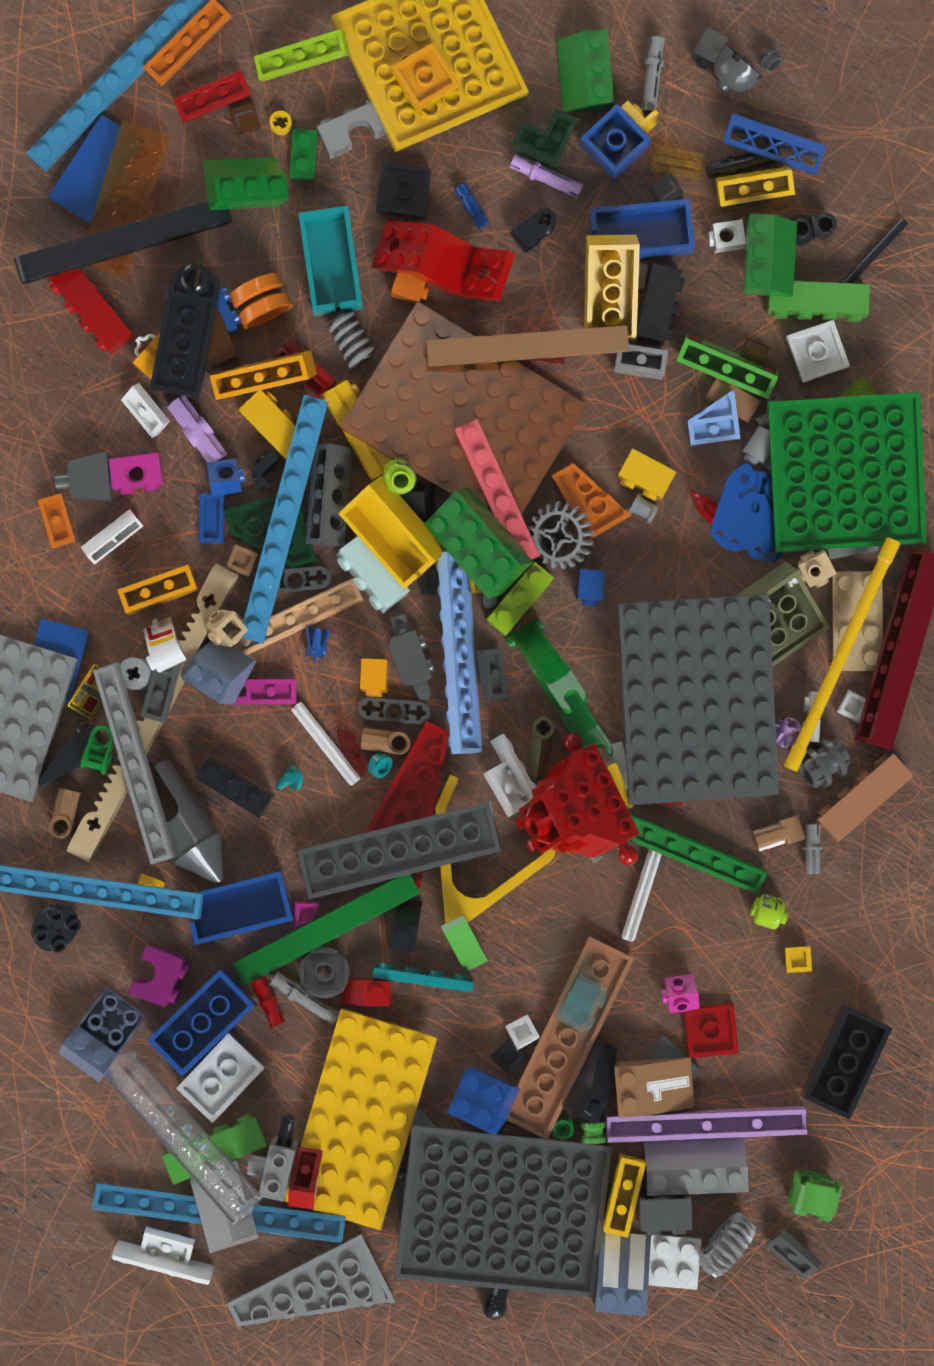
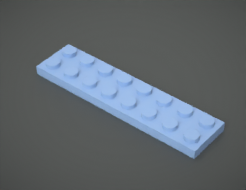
(460, 657)

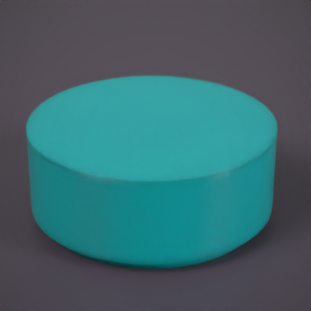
(380, 765)

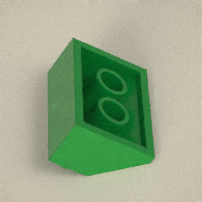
(585, 72)
(245, 183)
(769, 255)

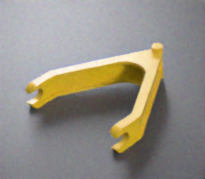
(456, 903)

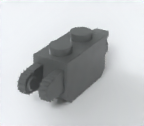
(409, 657)

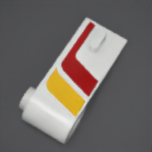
(163, 645)

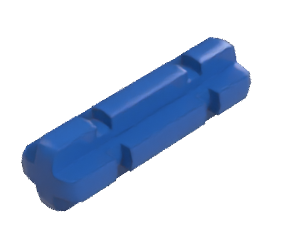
(472, 206)

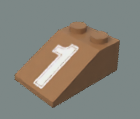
(653, 1086)

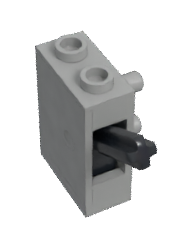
(279, 1164)

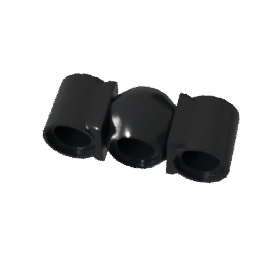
(812, 229)

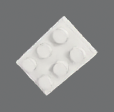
(220, 1077)

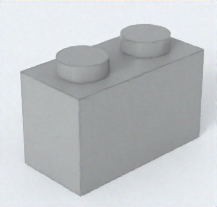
(642, 362)

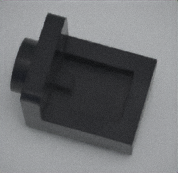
(265, 463)

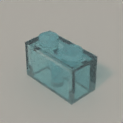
(582, 1003)

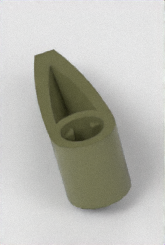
(540, 749)

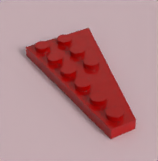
(415, 785)

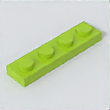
(302, 55)

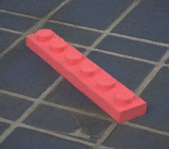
(494, 485)

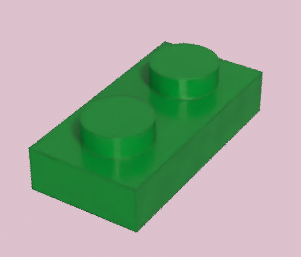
(303, 155)

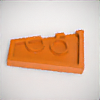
(585, 493)

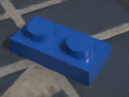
(230, 317)

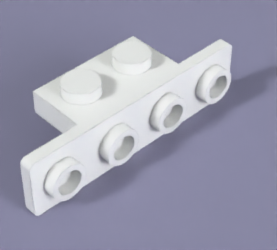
(509, 778)
(165, 1254)

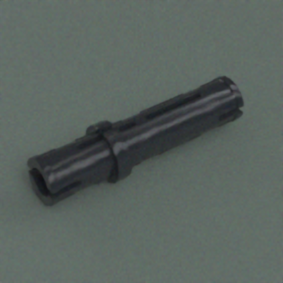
(735, 164)

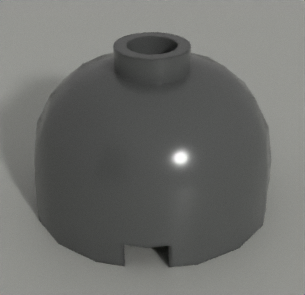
(734, 71)

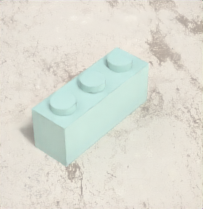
(370, 575)

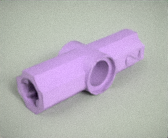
(197, 430)

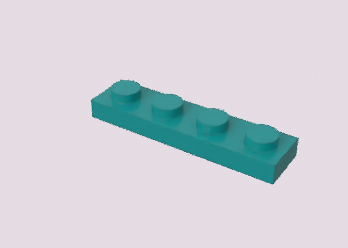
(434, 978)

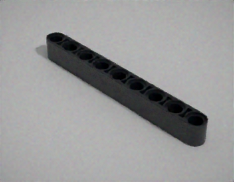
(119, 241)

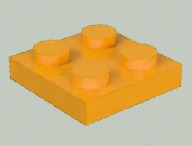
(424, 77)

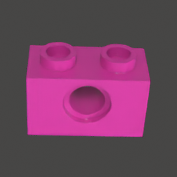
(123, 467)

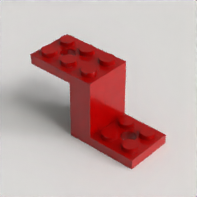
(443, 260)

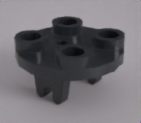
(60, 918)

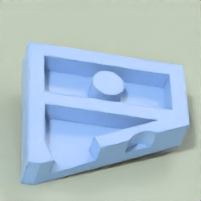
(715, 422)

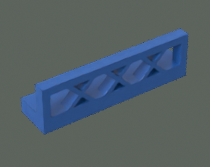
(776, 138)

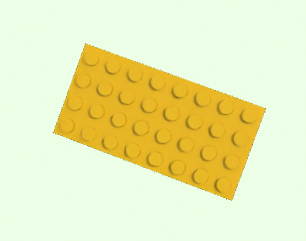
(365, 1113)

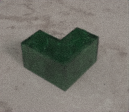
(546, 145)

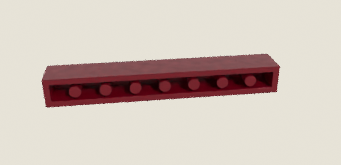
(899, 653)

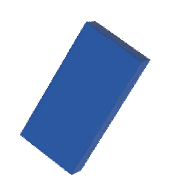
(211, 519)

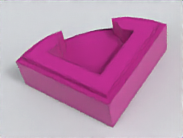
(305, 912)

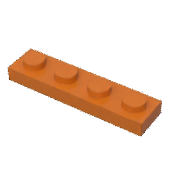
(187, 42)

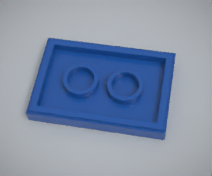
(66, 641)

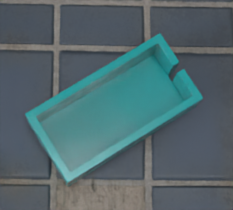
(330, 260)

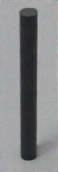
(875, 251)

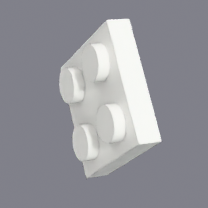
(817, 351)
(674, 1261)

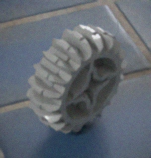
(564, 524)
(727, 1244)

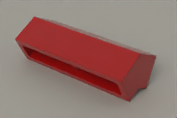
(317, 384)

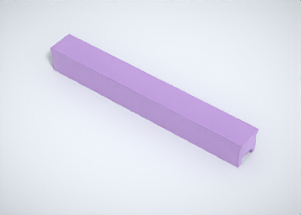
(707, 1124)

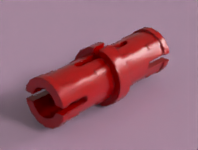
(267, 1002)

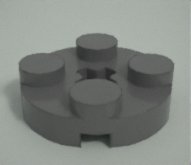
(329, 986)

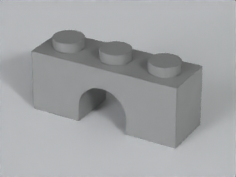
(335, 132)

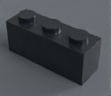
(659, 305)
(234, 787)

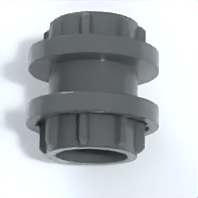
(827, 760)

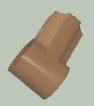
(383, 741)
(65, 810)
(783, 832)

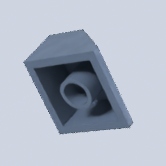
(219, 672)

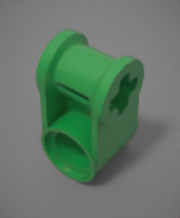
(98, 751)

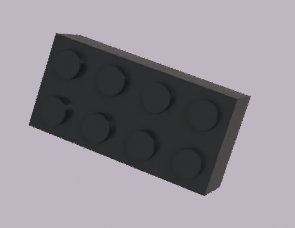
(846, 1061)

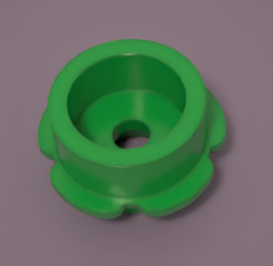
(569, 1129)

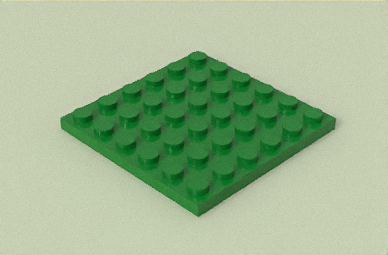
(847, 471)

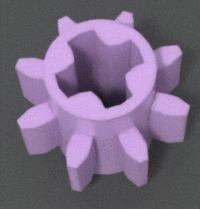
(787, 731)

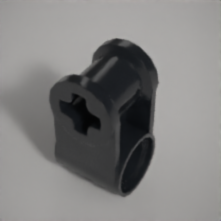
(530, 232)

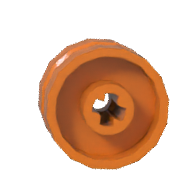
(260, 300)

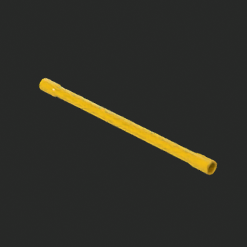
(799, 748)

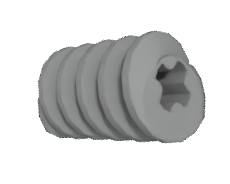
(350, 339)
(130, 678)

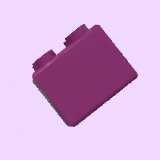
(169, 969)

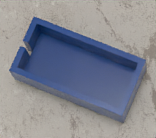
(661, 227)
(243, 908)

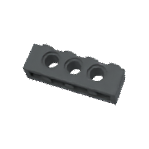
(328, 495)

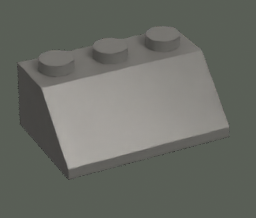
(217, 1227)

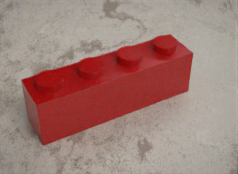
(92, 308)

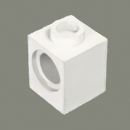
(737, 232)

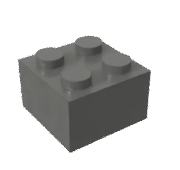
(664, 1213)

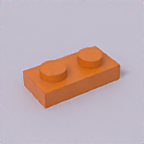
(57, 520)

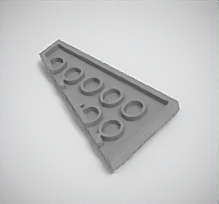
(327, 1283)

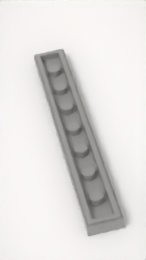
(134, 763)

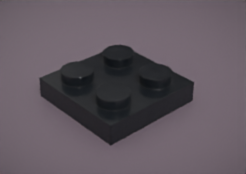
(403, 190)

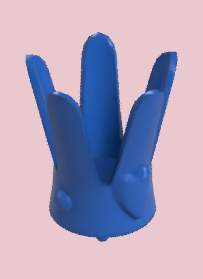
(317, 642)

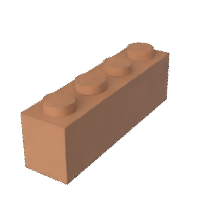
(864, 797)

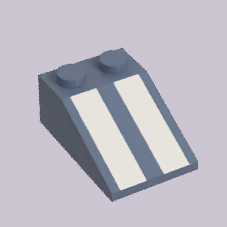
(623, 1274)

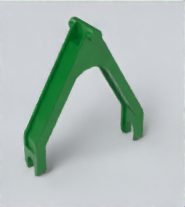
(558, 684)

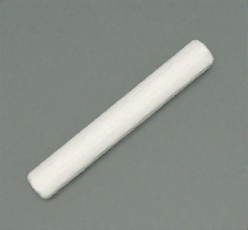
(325, 743)
(641, 895)

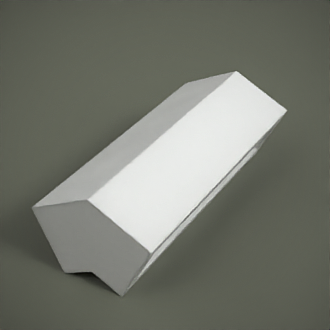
(110, 534)

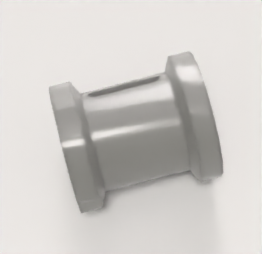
(644, 508)

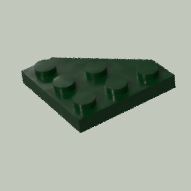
(251, 523)

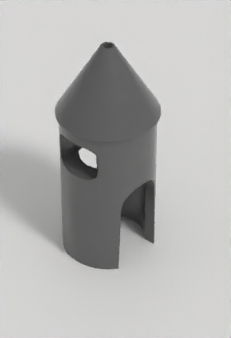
(191, 831)

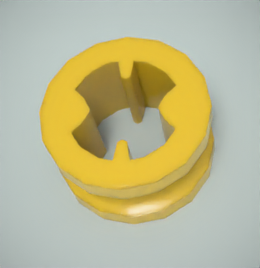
(284, 116)

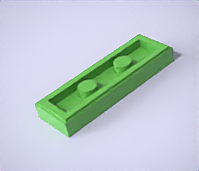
(464, 943)

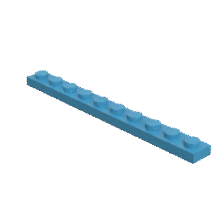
(112, 83)
(284, 518)
(101, 892)
(184, 1209)

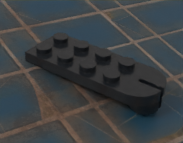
(186, 332)

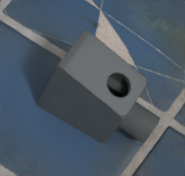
(88, 478)

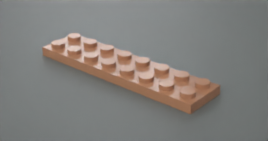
(563, 1049)

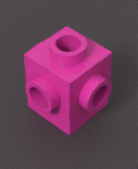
(680, 993)

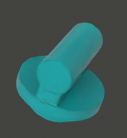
(292, 777)

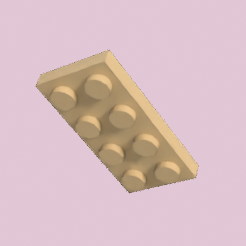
(845, 595)

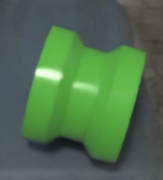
(593, 1132)

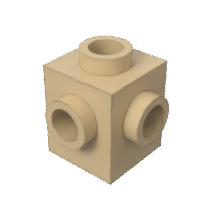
(816, 559)
(225, 628)

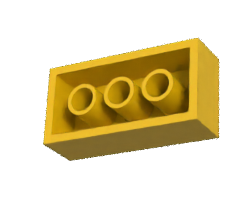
(611, 282)

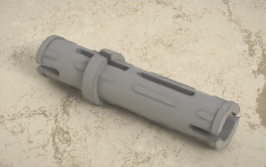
(653, 64)
(299, 994)

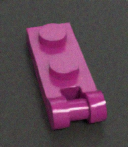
(269, 692)

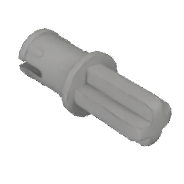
(812, 848)

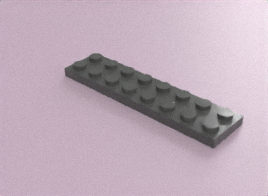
(399, 850)

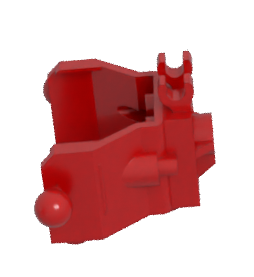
(579, 808)

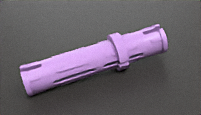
(545, 175)

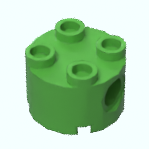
(814, 1194)

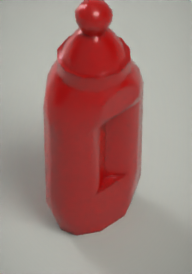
(704, 505)

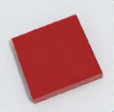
(711, 1031)

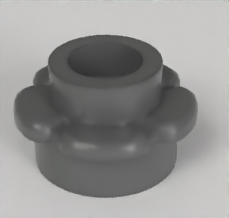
(770, 60)

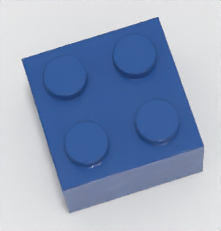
(615, 142)
(483, 1100)

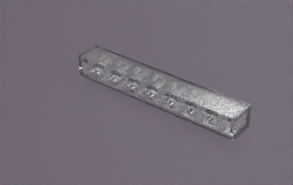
(183, 1137)

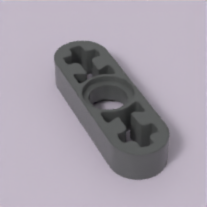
(302, 587)
(376, 703)

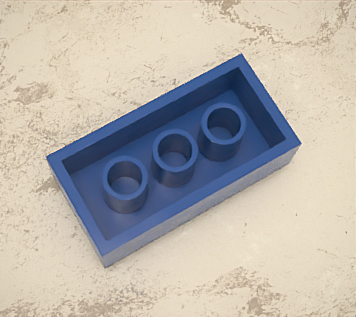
(202, 1021)

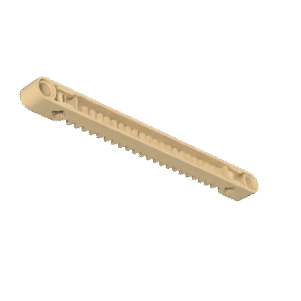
(86, 840)

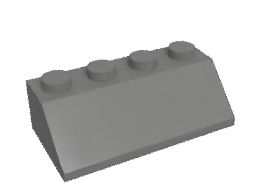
(695, 1166)

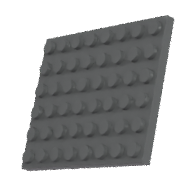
(698, 699)
(502, 1211)

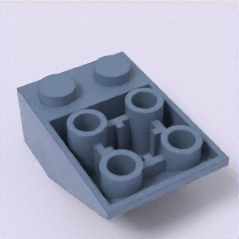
(102, 1034)

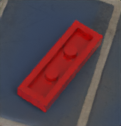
(212, 97)

